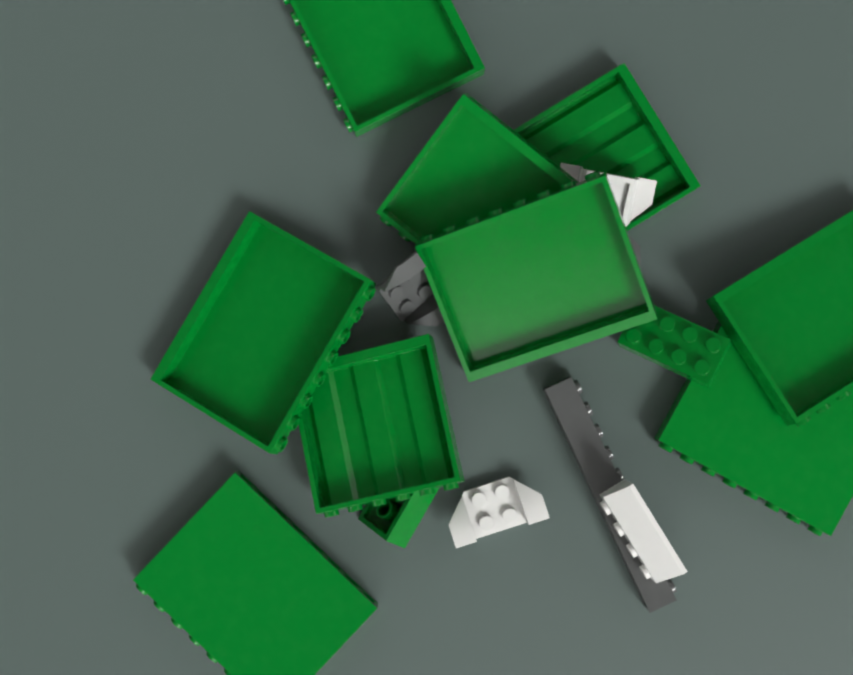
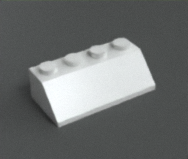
(642, 532)

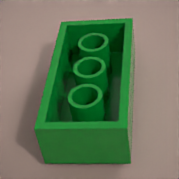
(678, 346)

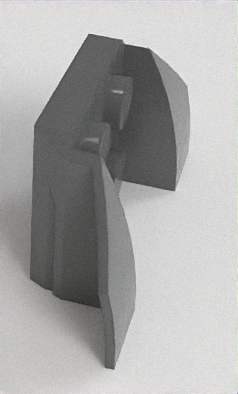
(410, 293)

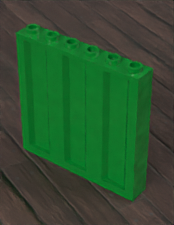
(613, 132)
(380, 429)

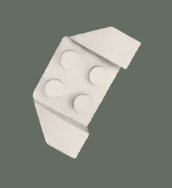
(631, 194)
(494, 509)

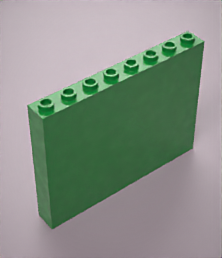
(386, 54)
(466, 172)
(537, 277)
(797, 322)
(264, 333)
(745, 441)
(254, 587)

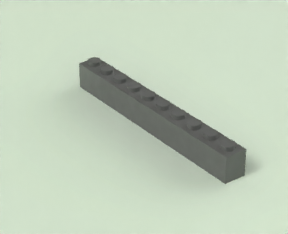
(600, 475)

